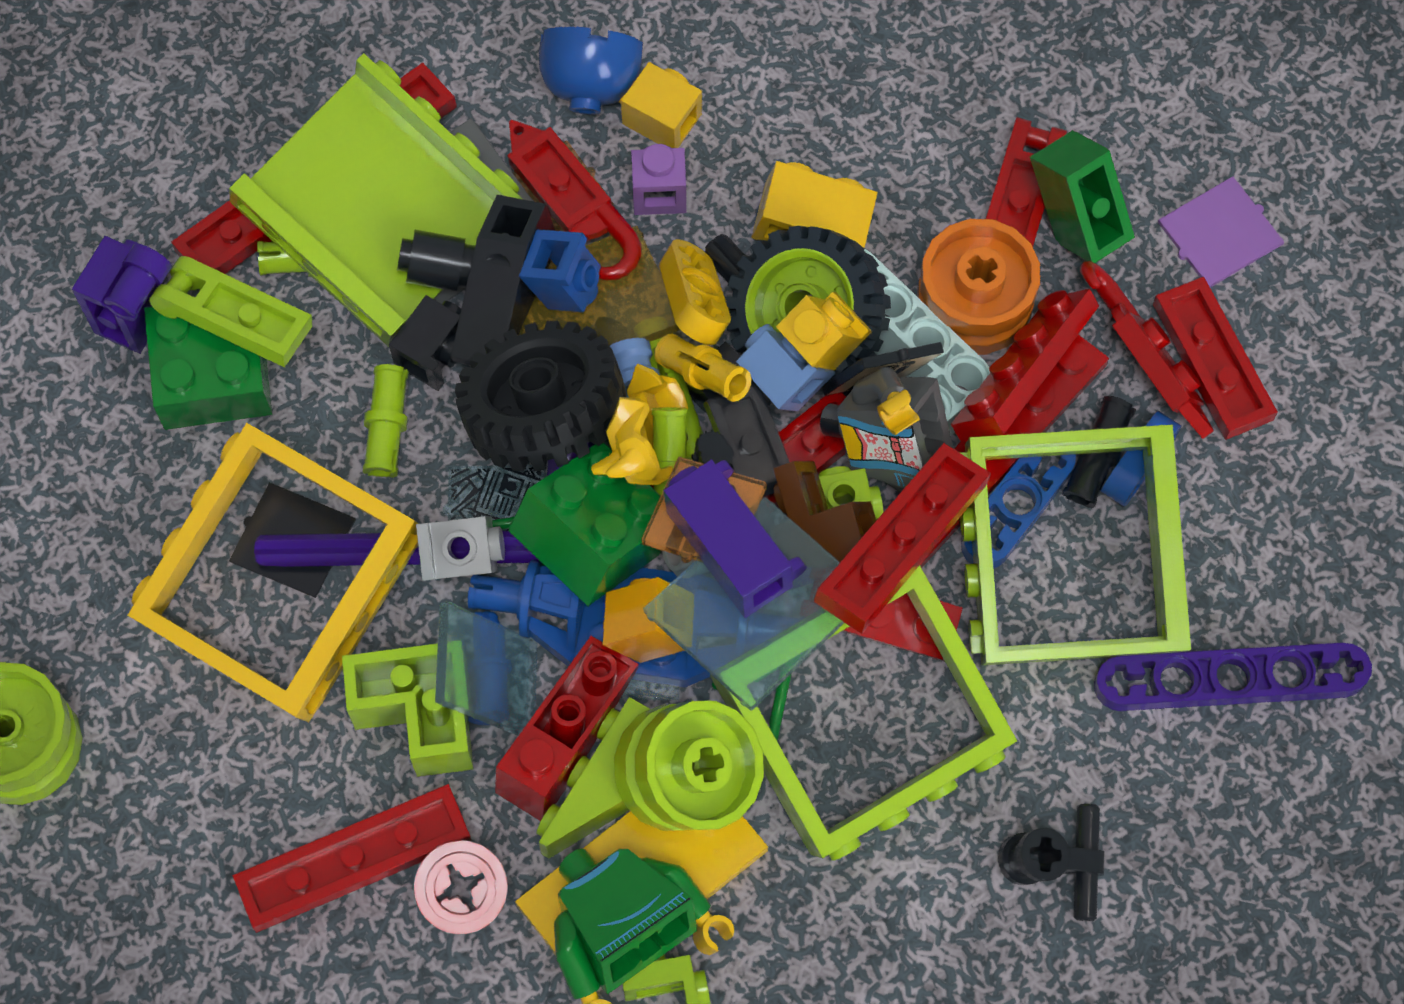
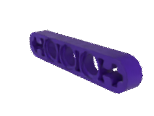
(1256, 664)

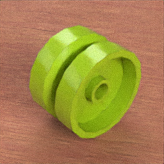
(43, 736)
(689, 766)

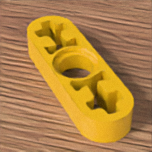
(694, 292)

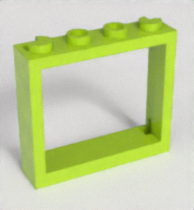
(1164, 532)
(932, 783)

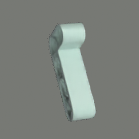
(916, 325)

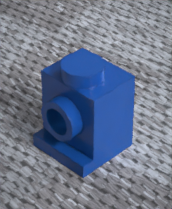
(575, 278)

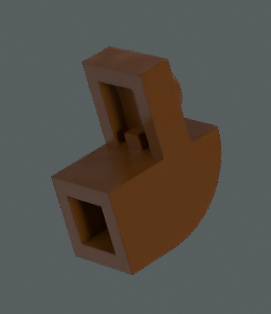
(804, 502)

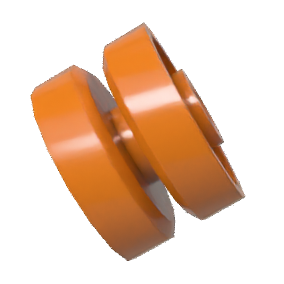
(980, 282)

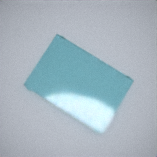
(485, 669)

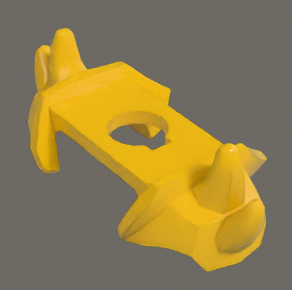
(632, 429)

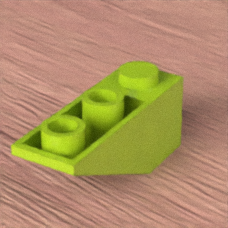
(594, 793)

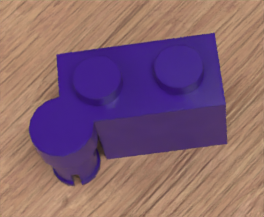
(118, 288)

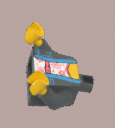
(889, 425)

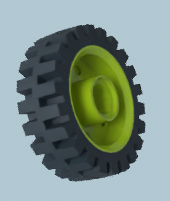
(805, 264)

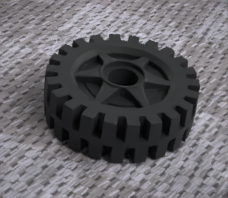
(539, 395)

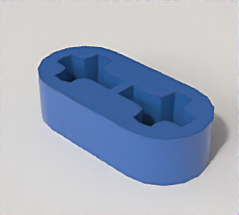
(1129, 471)

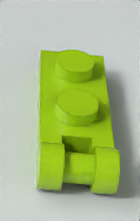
(232, 310)

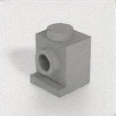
(436, 554)

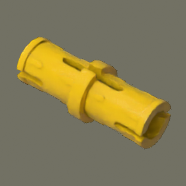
(722, 377)

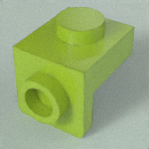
(667, 977)

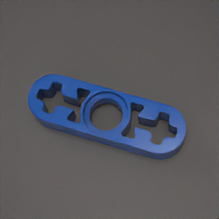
(1052, 479)

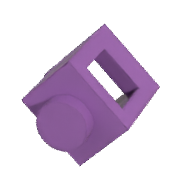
(659, 170)

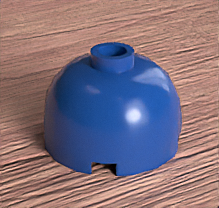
(588, 67)

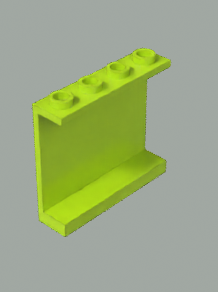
(361, 182)

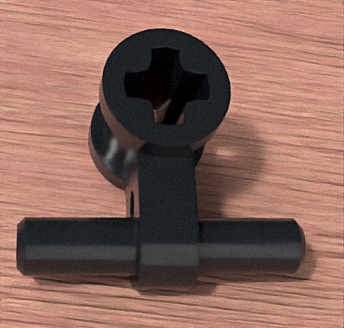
(1058, 858)

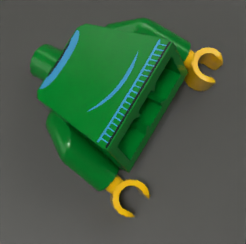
(624, 918)

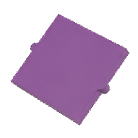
(1220, 232)

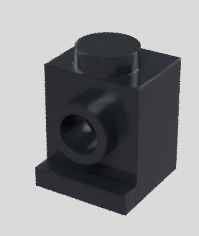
(427, 341)

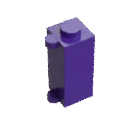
(729, 537)

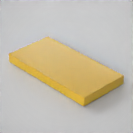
(707, 856)

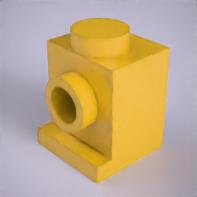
(824, 330)

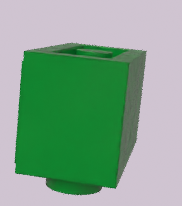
(1082, 196)

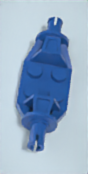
(549, 595)

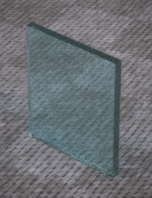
(763, 649)

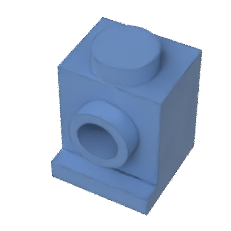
(781, 369)

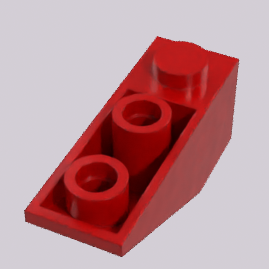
(563, 728)

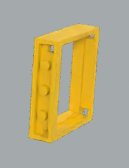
(351, 615)

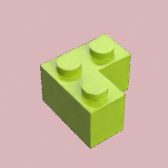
(401, 689)

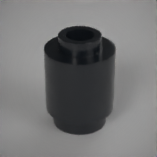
(436, 260)

